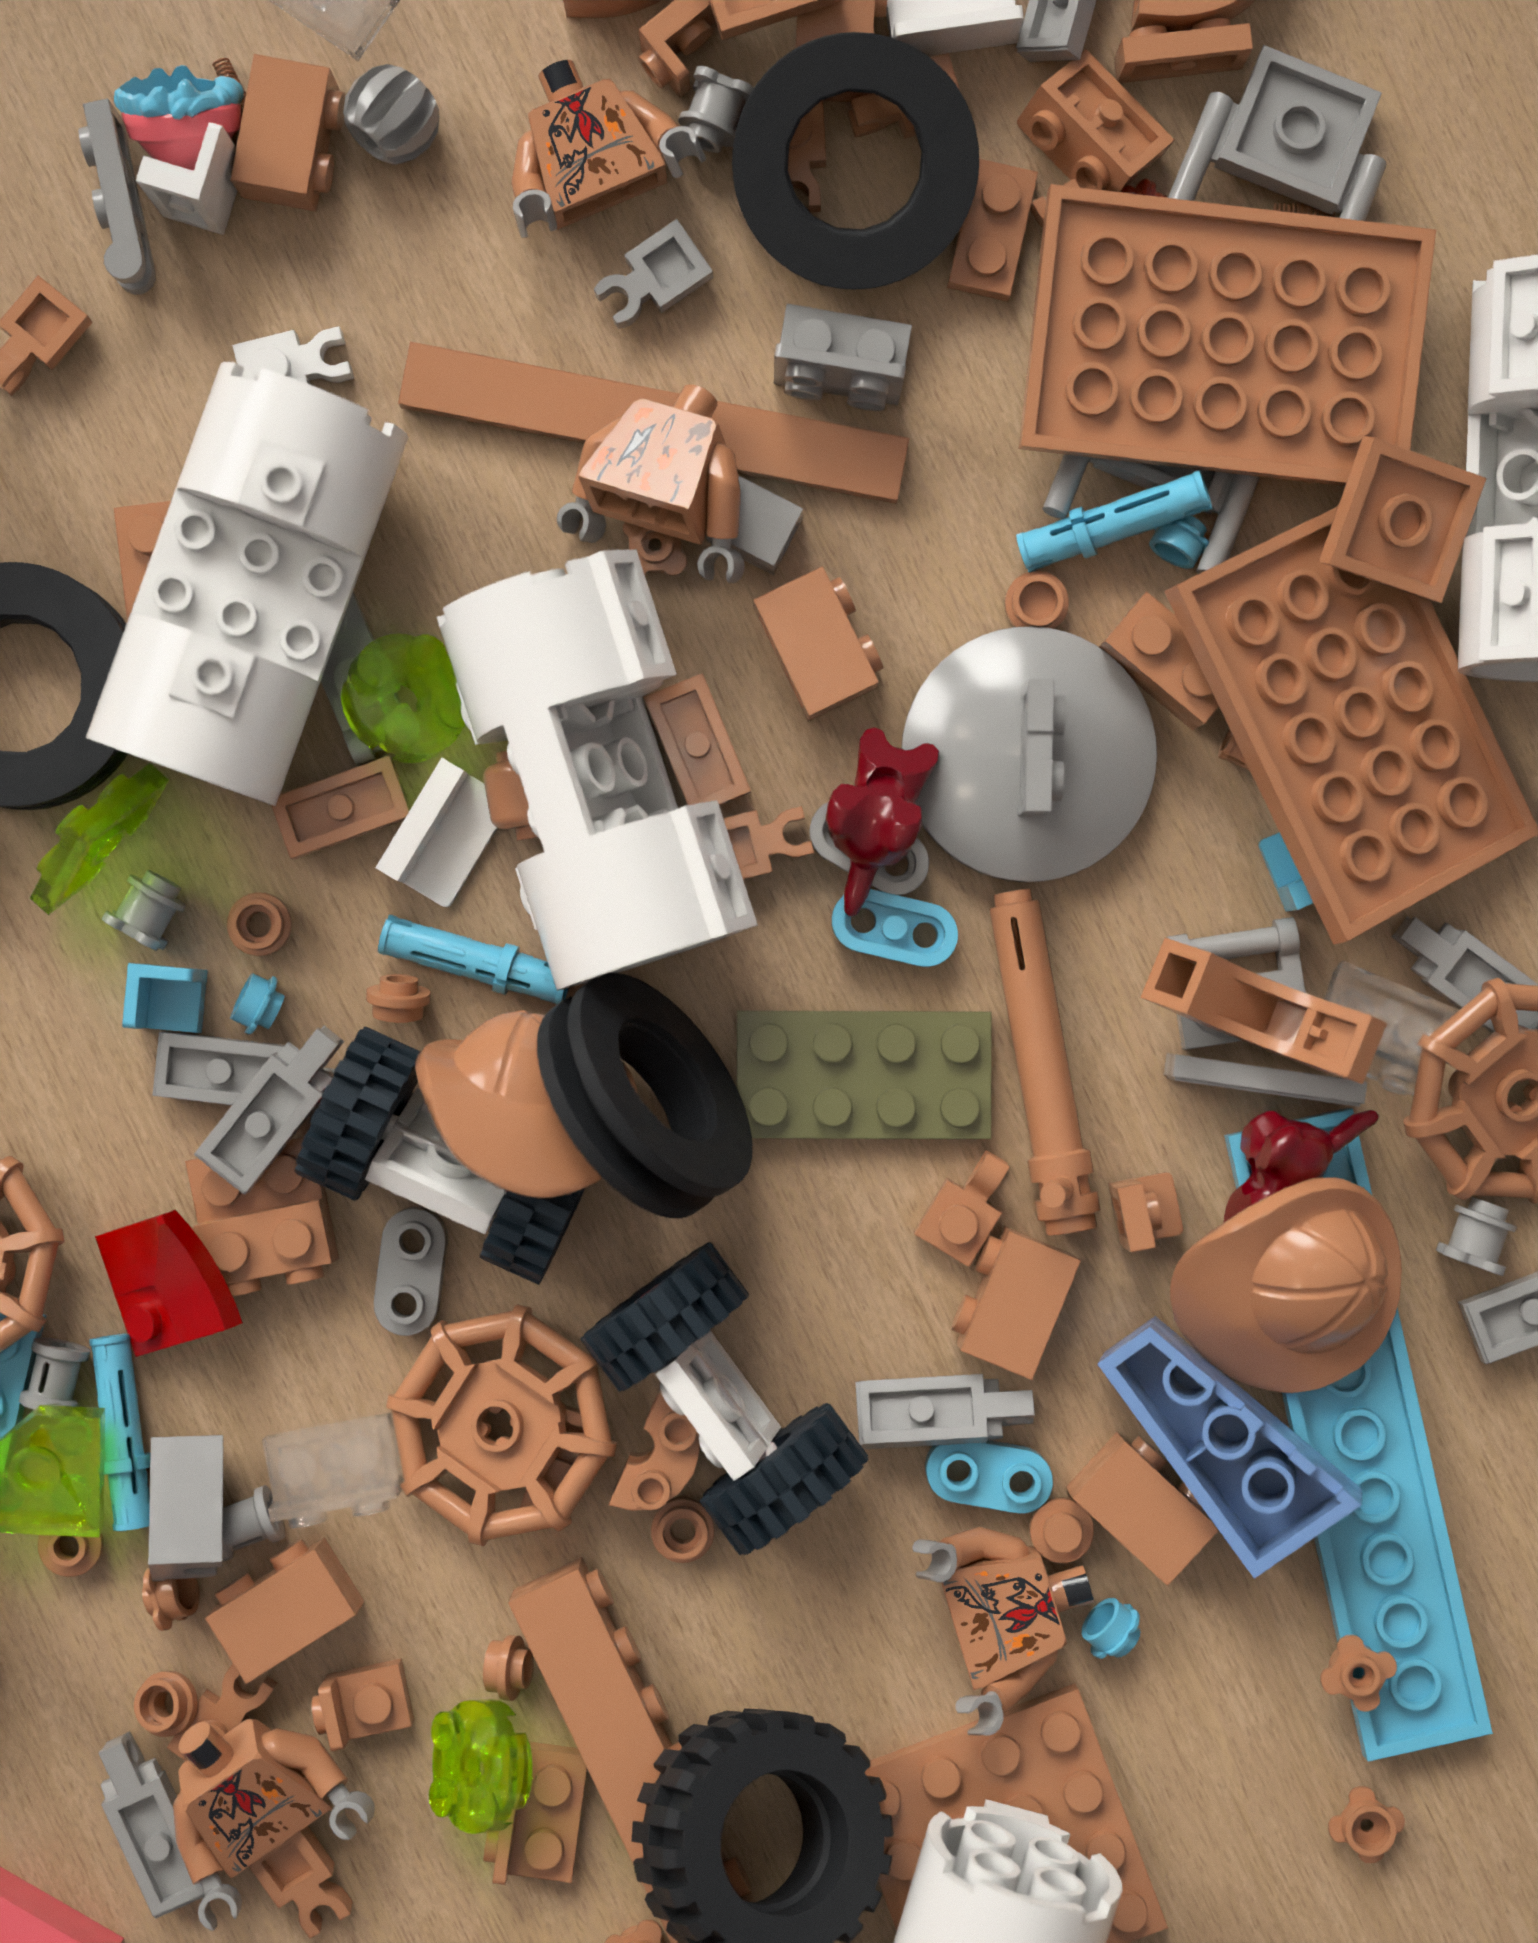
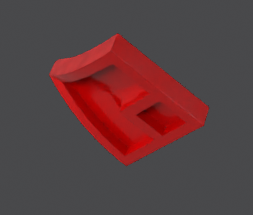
(166, 1283)

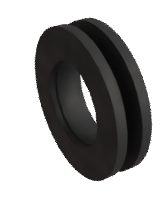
(947, 164)
(93, 631)
(618, 1135)

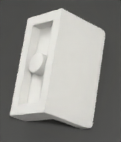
(954, 24)
(196, 196)
(441, 835)

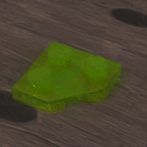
(93, 834)
(54, 1473)

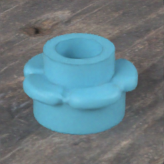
(1180, 541)
(257, 1003)
(1111, 1628)

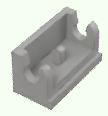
(186, 1507)

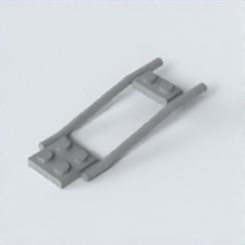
(1293, 136)

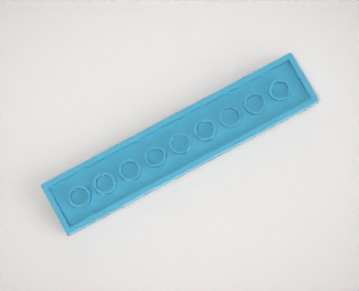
(1392, 1557)

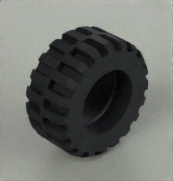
(839, 1819)

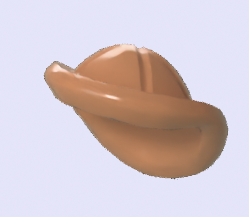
(496, 1109)
(1292, 1287)

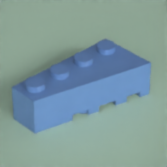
(1234, 1456)

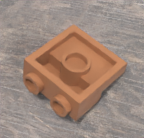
(270, 1230)

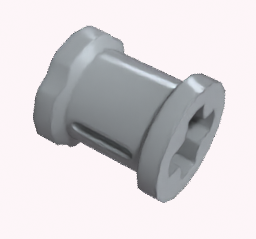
(54, 1373)
(249, 1522)

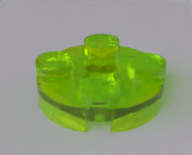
(380, 721)
(462, 1739)

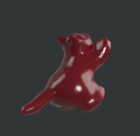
(878, 814)
(1288, 1153)

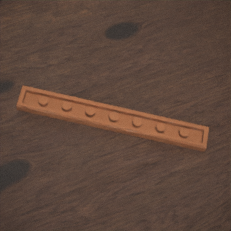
(579, 405)

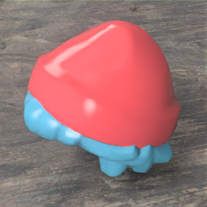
(173, 112)

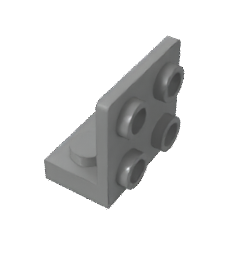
(841, 357)

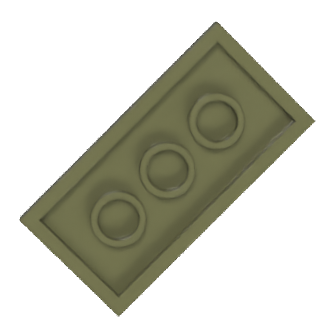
(866, 1074)

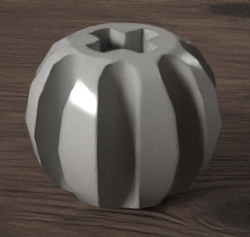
(391, 114)

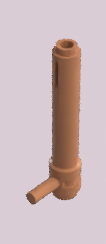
(1058, 1158)

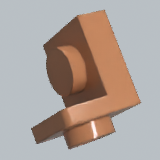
(677, 28)
(1145, 1210)
(362, 1703)

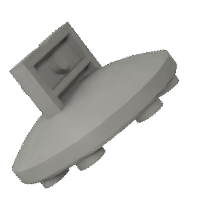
(1037, 753)

